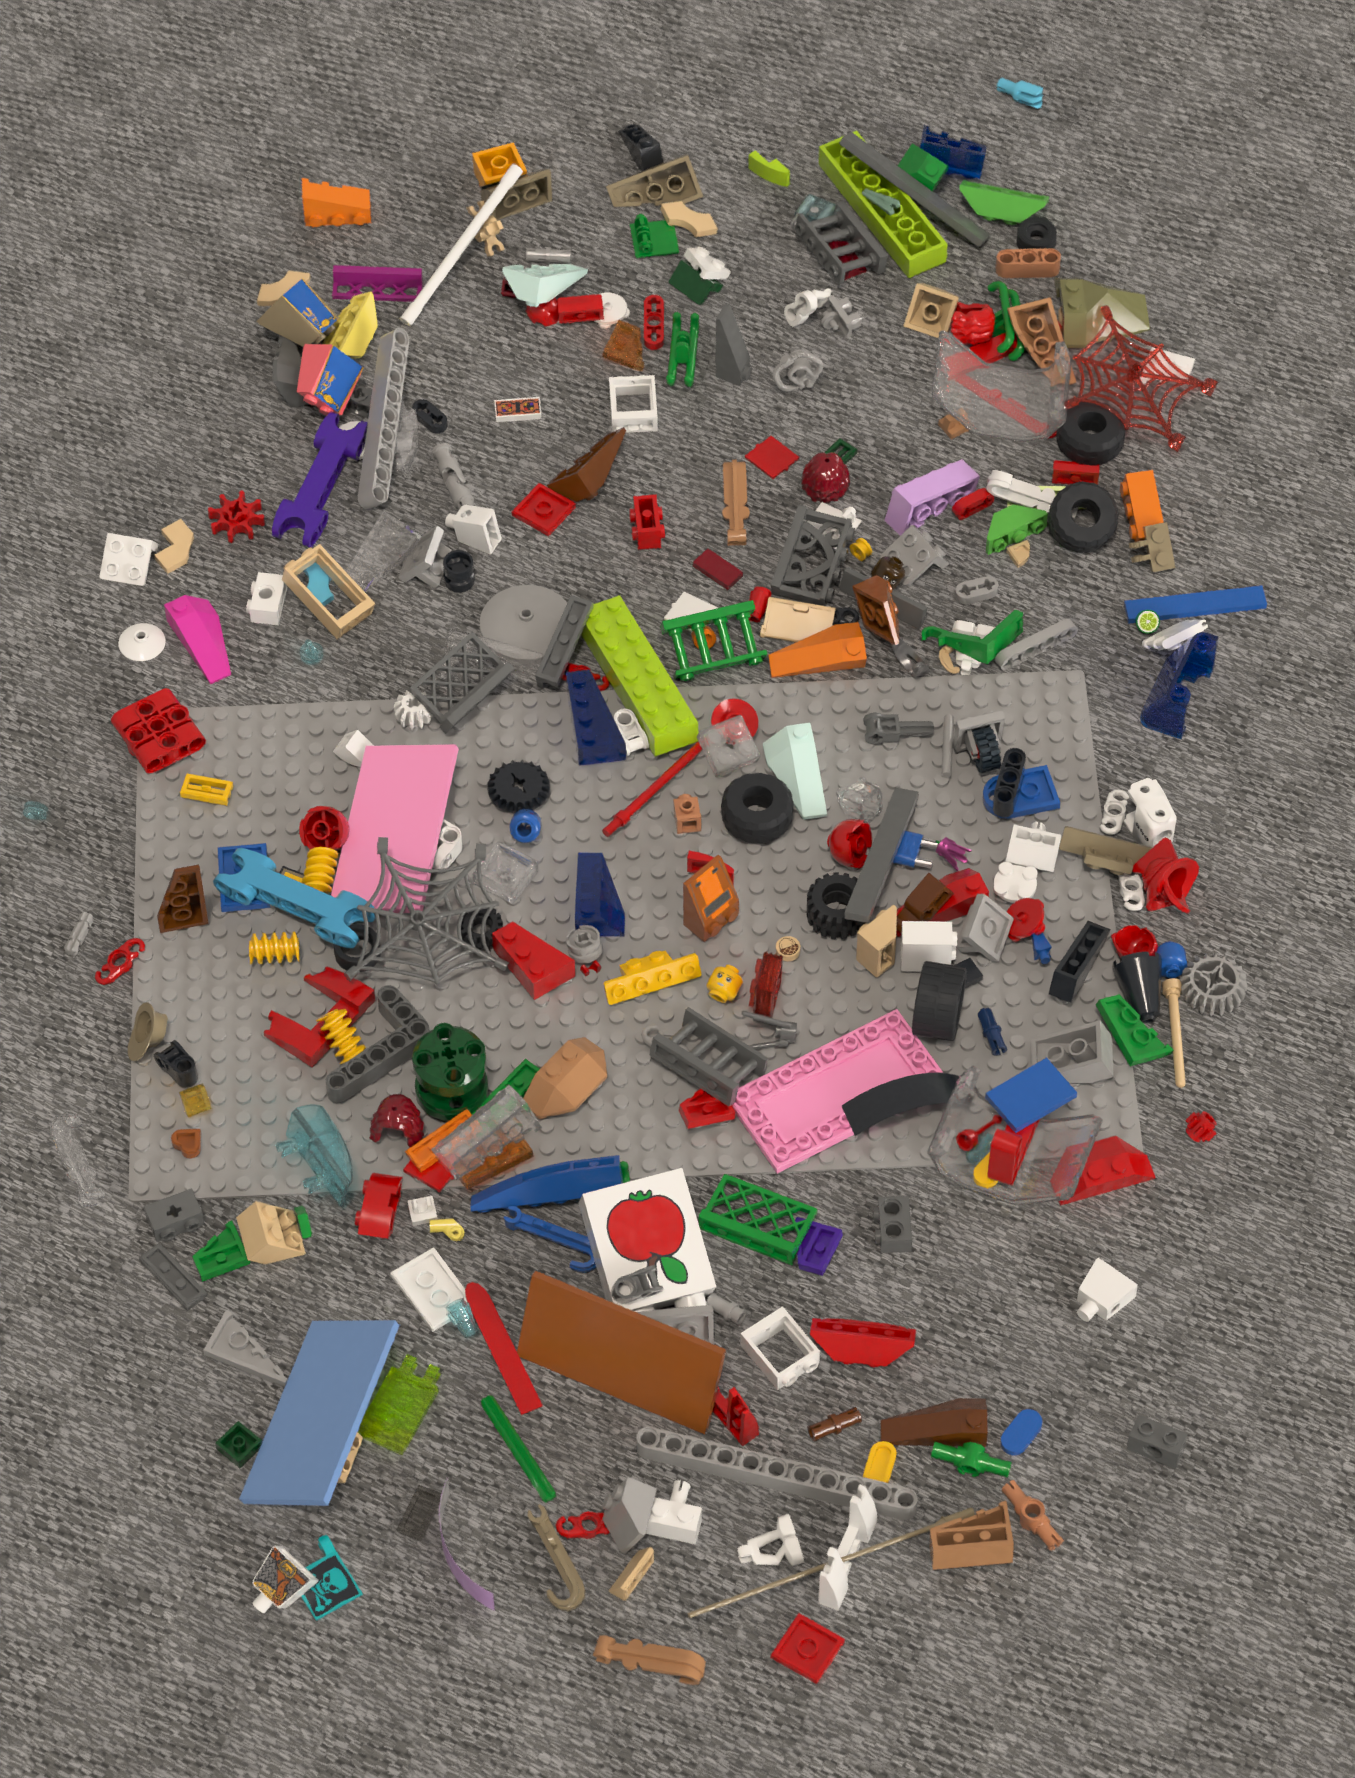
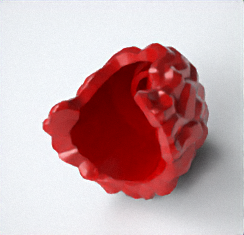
(973, 323)

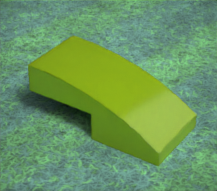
(770, 171)

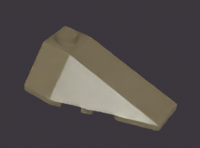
(662, 183)

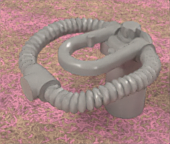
(801, 367)

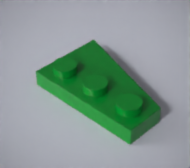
(1130, 1033)

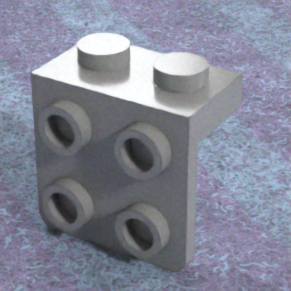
(916, 553)

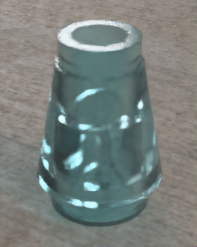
(461, 1315)

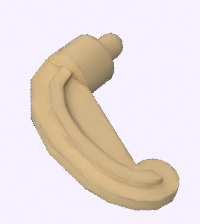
(946, 661)

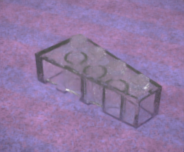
(486, 1133)

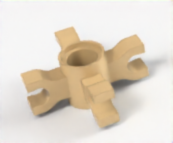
(488, 231)

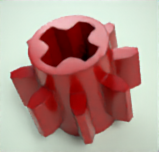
(1201, 1126)

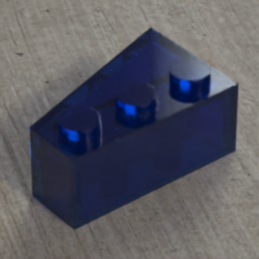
(960, 156)

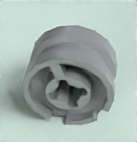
(584, 944)

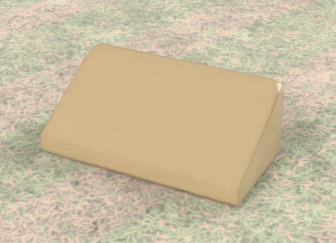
(633, 1573)

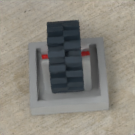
(981, 738)

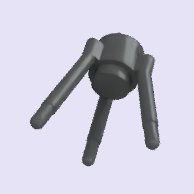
(784, 1030)

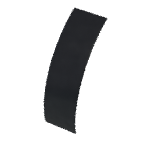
(898, 1097)

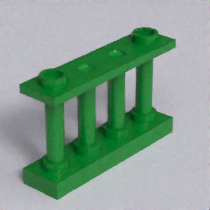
(697, 623)

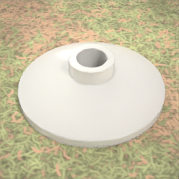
(144, 648)

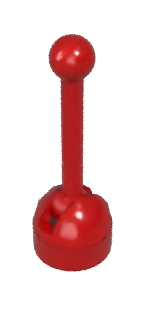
(968, 1138)

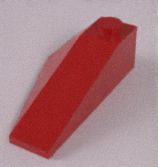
(965, 887)

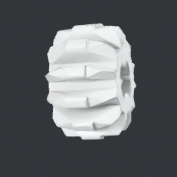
(411, 711)

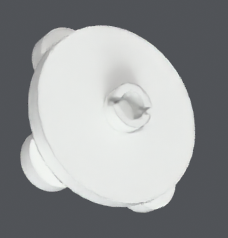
(614, 310)
(1015, 882)

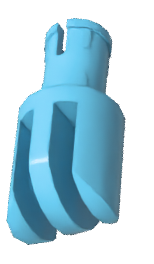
(1022, 92)

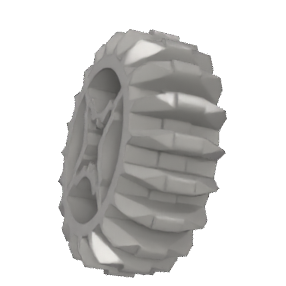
(1223, 993)

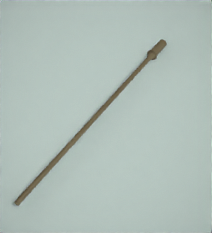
(963, 1514)

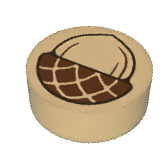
(788, 947)

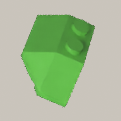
(1001, 202)

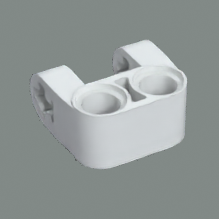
(447, 851)

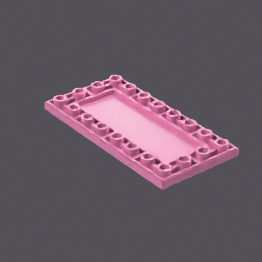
(400, 798)
(800, 1103)

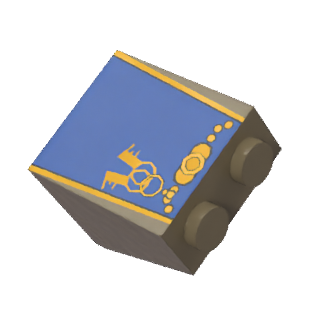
(300, 316)

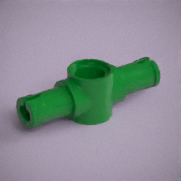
(971, 1459)

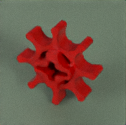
(236, 516)

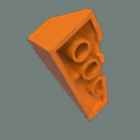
(828, 650)

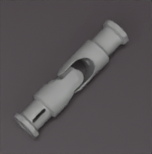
(452, 476)

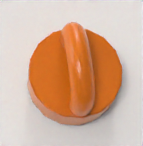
(709, 634)

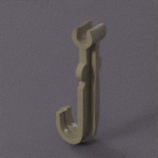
(561, 1560)

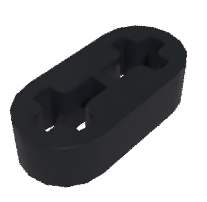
(433, 413)

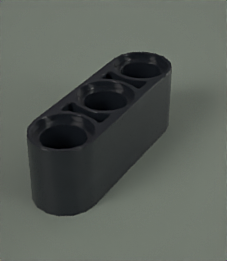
(1009, 773)

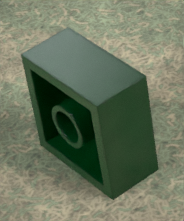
(238, 1444)

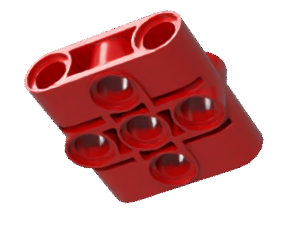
(158, 730)

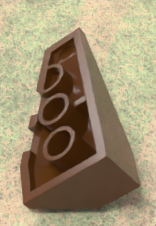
(590, 470)
(183, 901)
(945, 1423)

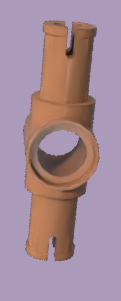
(1039, 1525)

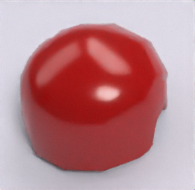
(545, 313)

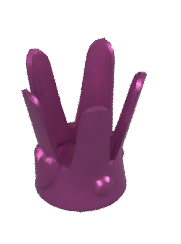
(949, 848)

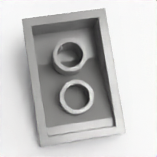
(1078, 1053)

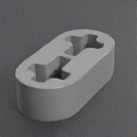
(976, 590)

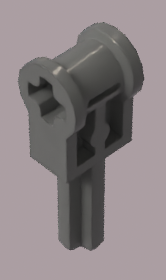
(889, 728)

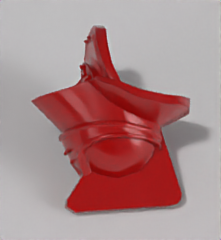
(1166, 876)

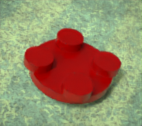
(1028, 918)

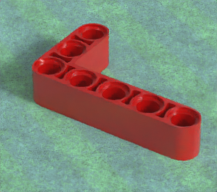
(1008, 1152)

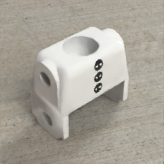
(1153, 814)

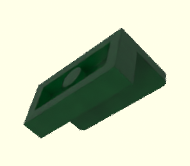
(690, 283)

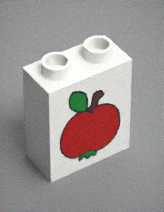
(647, 1226)

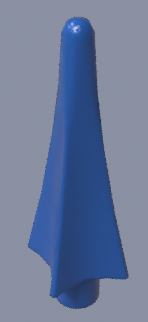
(1041, 948)

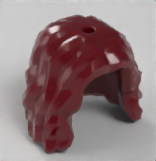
(825, 478)
(400, 1114)

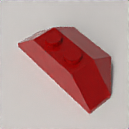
(1111, 1167)
(862, 1341)

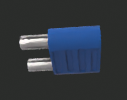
(910, 849)

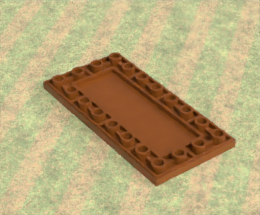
(620, 1352)

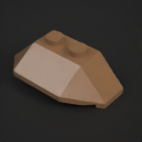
(567, 1079)

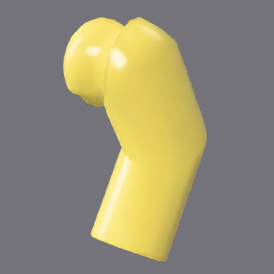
(448, 1227)

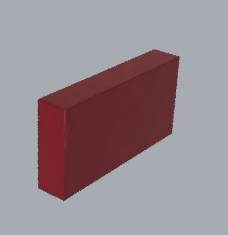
(717, 569)

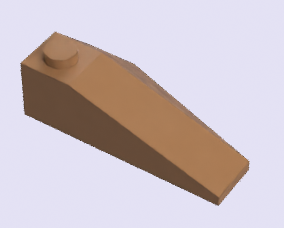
(1038, 330)

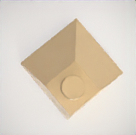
(931, 310)

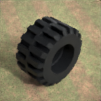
(828, 920)

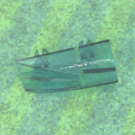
(322, 1147)

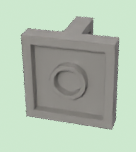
(426, 559)
(985, 928)

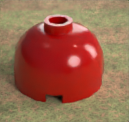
(324, 828)
(850, 842)

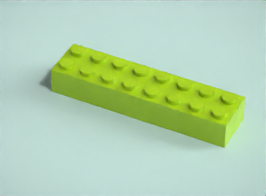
(906, 233)
(639, 676)

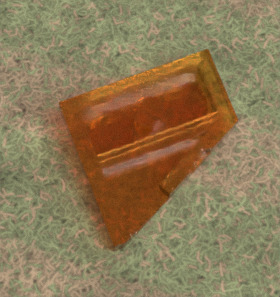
(625, 346)

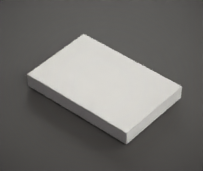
(429, 1287)

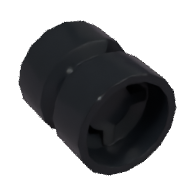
(458, 571)

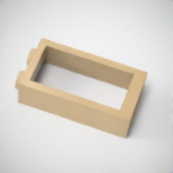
(363, 602)

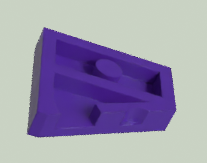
(817, 1247)

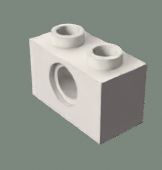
(267, 599)

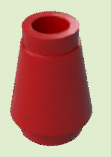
(760, 597)

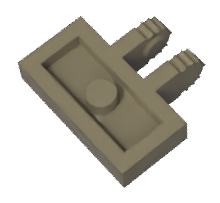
(1158, 547)

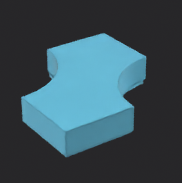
(319, 584)

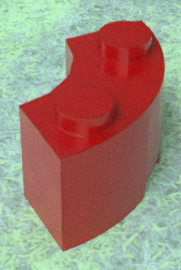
(379, 1205)

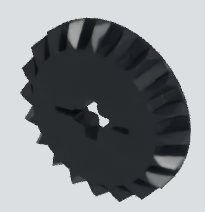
(511, 797)

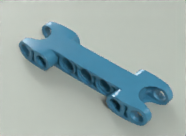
(262, 882)

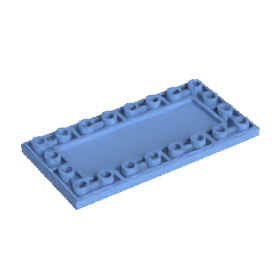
(319, 1413)

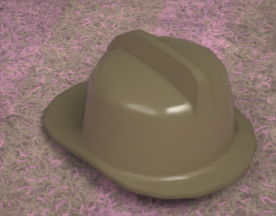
(147, 1031)

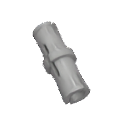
(548, 255)

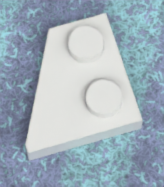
(710, 267)

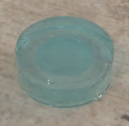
(35, 810)

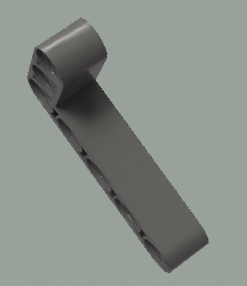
(383, 1049)

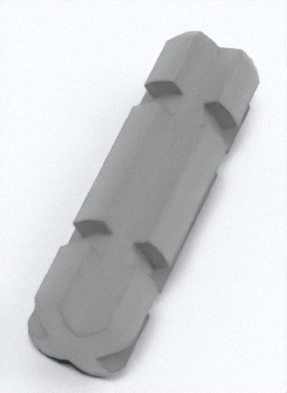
(78, 933)

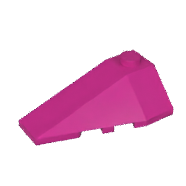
(201, 634)

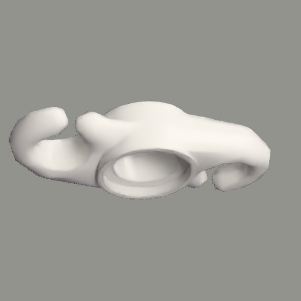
(1116, 820)
(1136, 895)

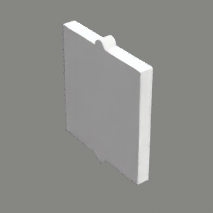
(688, 605)

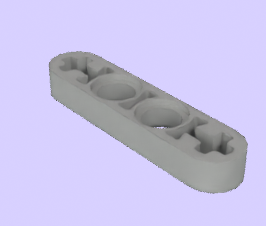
(1036, 644)

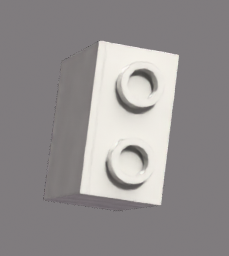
(926, 942)

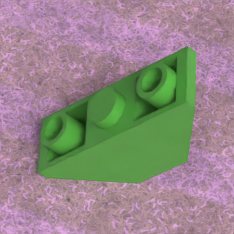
(1013, 525)

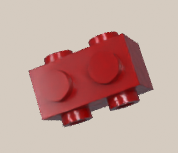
(647, 522)

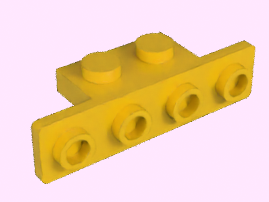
(650, 975)

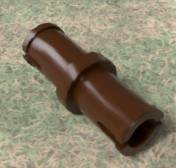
(834, 1424)

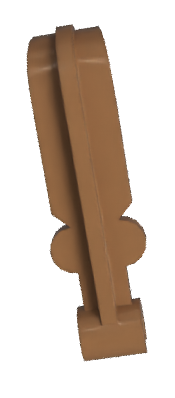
(735, 499)
(652, 1658)

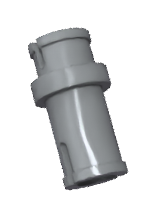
(728, 1310)

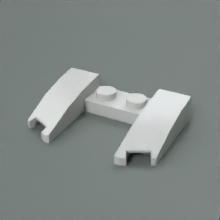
(834, 1578)

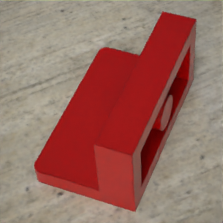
(580, 308)
(1071, 472)

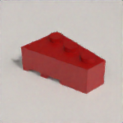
(532, 960)

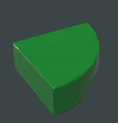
(303, 1221)

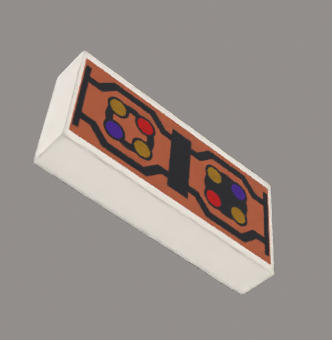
(517, 409)

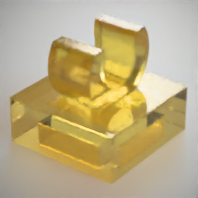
(195, 1100)

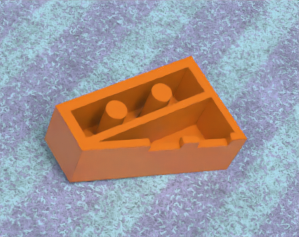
(1140, 502)

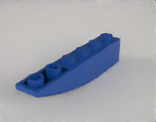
(551, 1184)

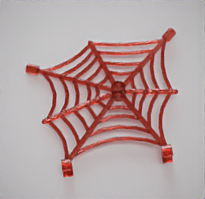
(1133, 376)

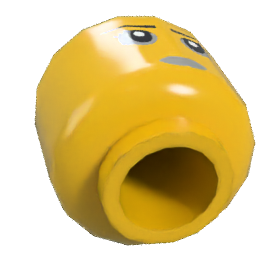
(724, 983)

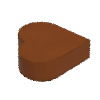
(187, 1141)

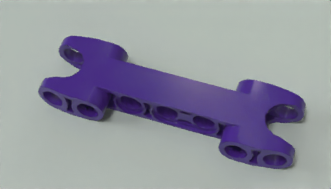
(306, 509)

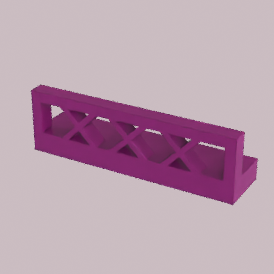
(381, 277)

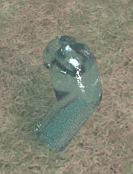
(981, 1149)

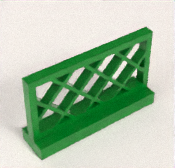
(745, 1234)

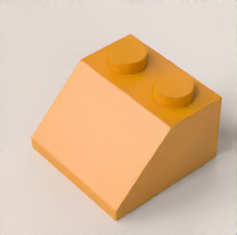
(493, 163)

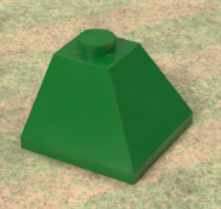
(923, 167)

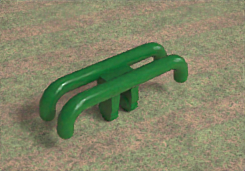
(1003, 322)
(683, 349)

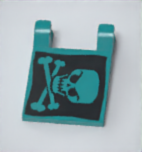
(335, 1582)

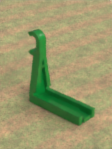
(980, 649)

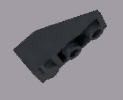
(642, 146)

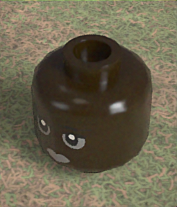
(889, 569)

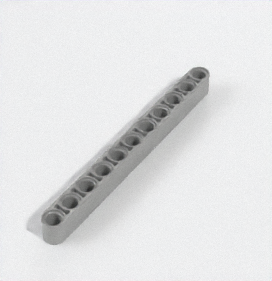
(765, 1465)

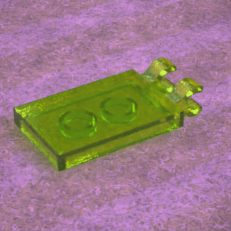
(400, 1406)

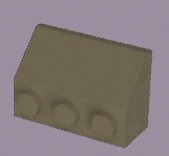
(525, 194)

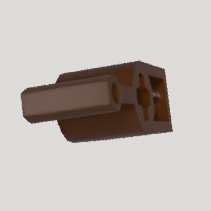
(924, 901)

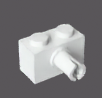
(1033, 847)
(675, 1518)

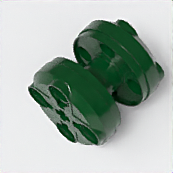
(450, 1071)

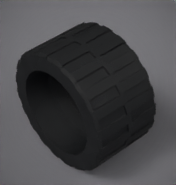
(939, 1000)

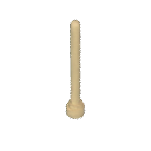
(1172, 990)

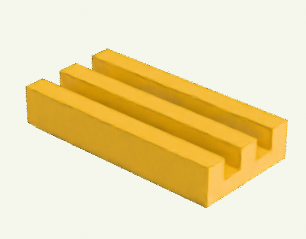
(205, 792)

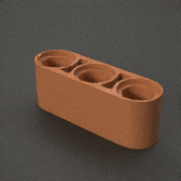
(1028, 263)

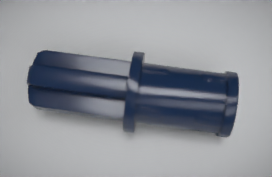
(992, 1031)

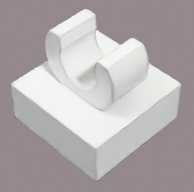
(422, 1210)

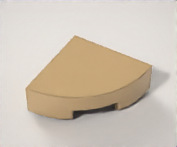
(1019, 553)

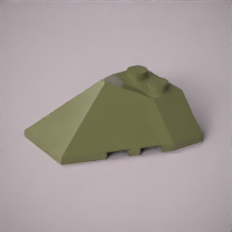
(1082, 310)

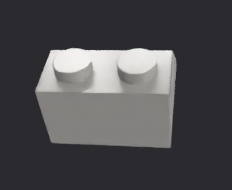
(628, 1512)

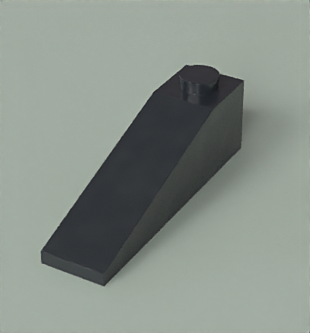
(1078, 961)

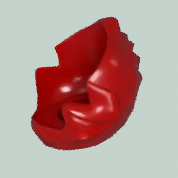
(1133, 940)

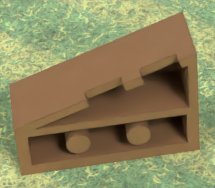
(974, 1540)

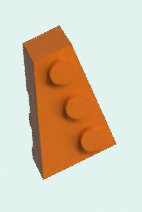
(335, 205)

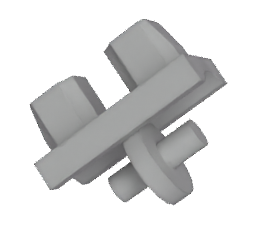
(837, 316)

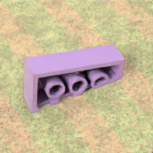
(929, 495)

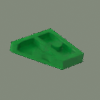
(221, 1254)

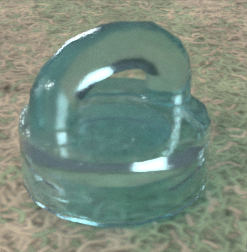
(311, 652)

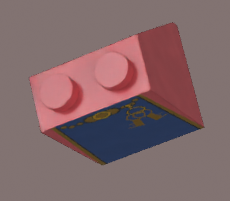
(327, 377)

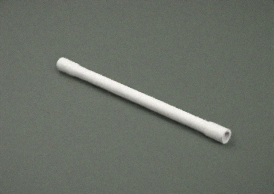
(416, 306)

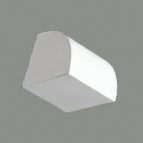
(352, 748)

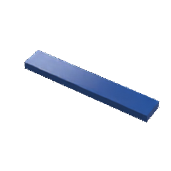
(1199, 603)

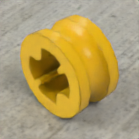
(861, 549)

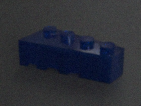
(593, 725)

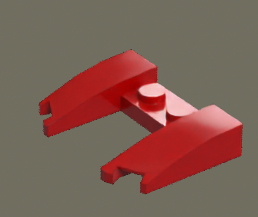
(311, 1044)
(736, 1416)

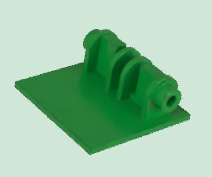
(653, 237)

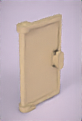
(790, 625)

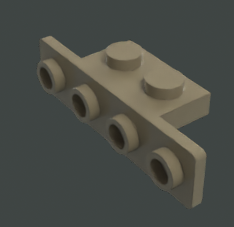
(1102, 850)

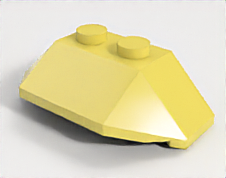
(355, 326)

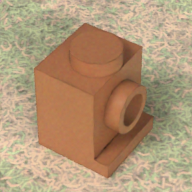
(687, 809)

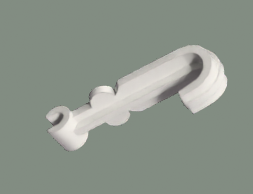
(1013, 490)

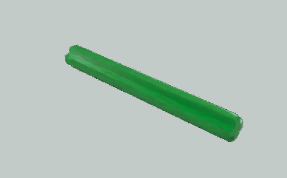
(518, 1448)

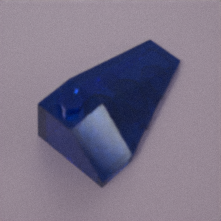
(597, 898)

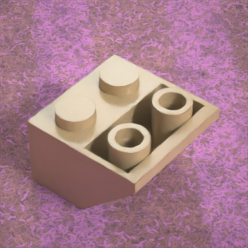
(878, 942)
(269, 1233)

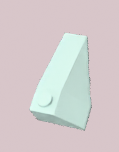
(541, 283)
(795, 762)

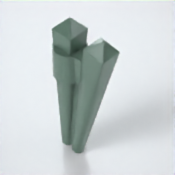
(882, 201)

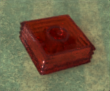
(766, 985)

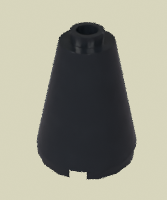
(1141, 983)

